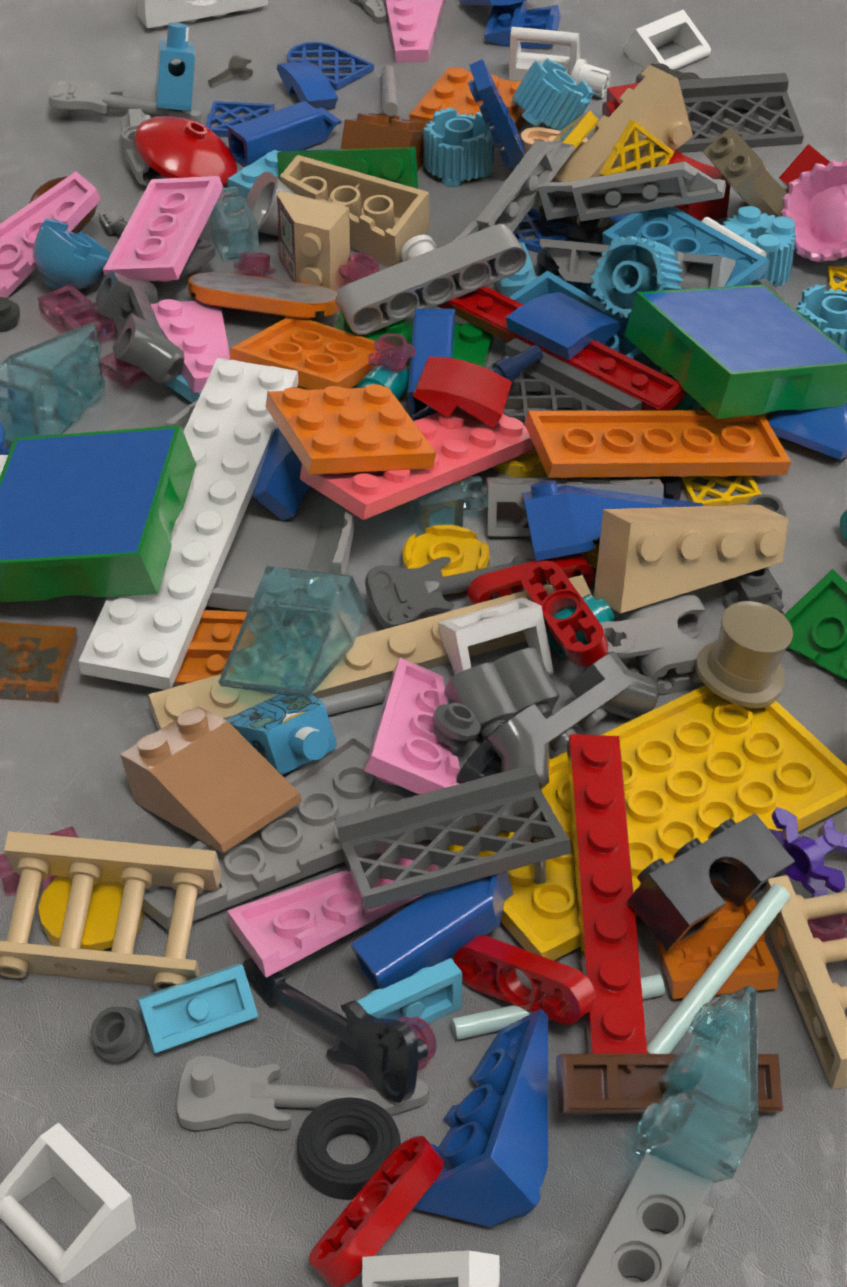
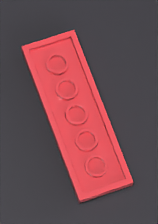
(461, 447)

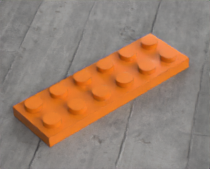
(654, 444)

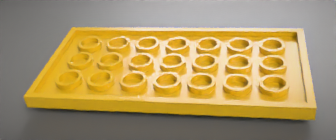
(682, 778)

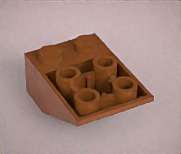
(384, 131)

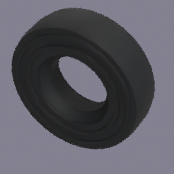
(341, 1116)

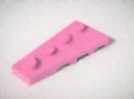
(413, 27)
(64, 202)
(198, 332)
(404, 743)
(305, 919)

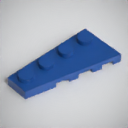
(496, 112)

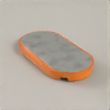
(262, 294)

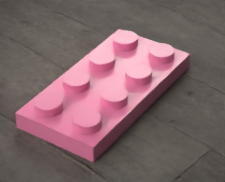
(164, 228)

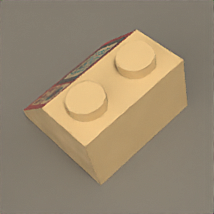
(313, 239)

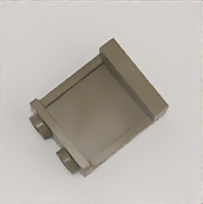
(746, 173)

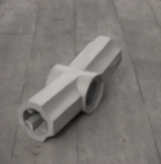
(132, 159)

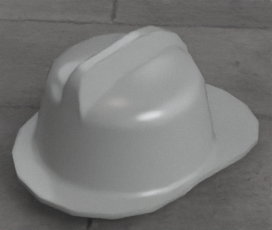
(263, 202)

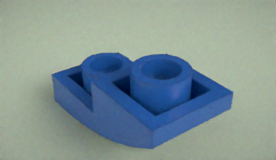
(308, 84)

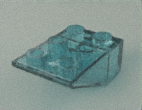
(50, 384)
(294, 632)
(711, 1093)

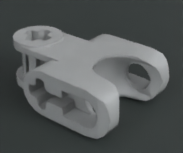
(659, 643)

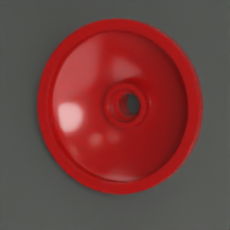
(183, 149)

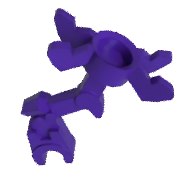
(810, 853)

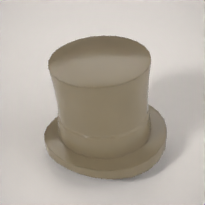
(747, 655)

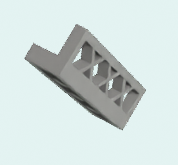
(512, 488)

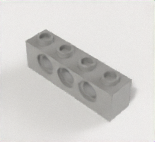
(660, 1199)

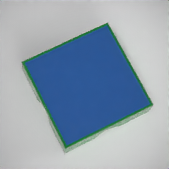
(739, 349)
(91, 512)

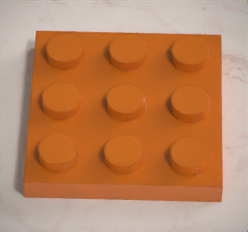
(454, 92)
(317, 351)
(349, 430)

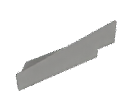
(521, 187)
(629, 192)
(580, 259)

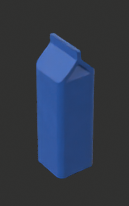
(281, 130)
(431, 336)
(431, 929)

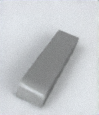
(431, 279)

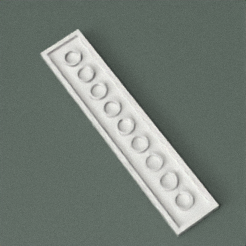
(229, 436)

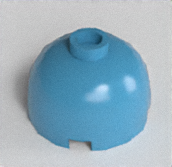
(68, 256)

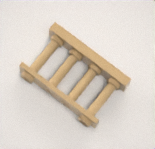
(86, 863)
(805, 967)

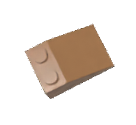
(207, 780)

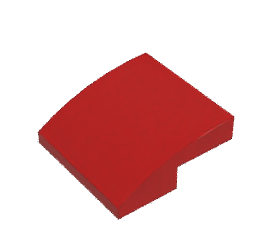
(459, 383)

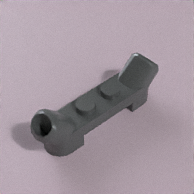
(139, 332)
(601, 688)

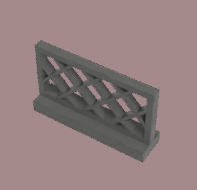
(738, 94)
(561, 387)
(457, 815)

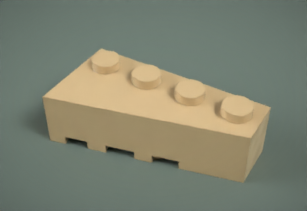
(654, 105)
(380, 211)
(680, 549)

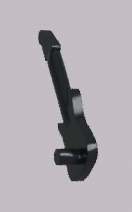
(376, 1046)

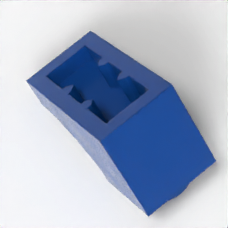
(279, 479)

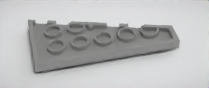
(298, 840)

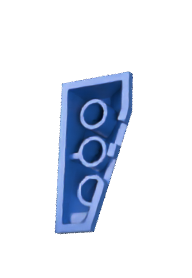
(569, 517)
(498, 1132)

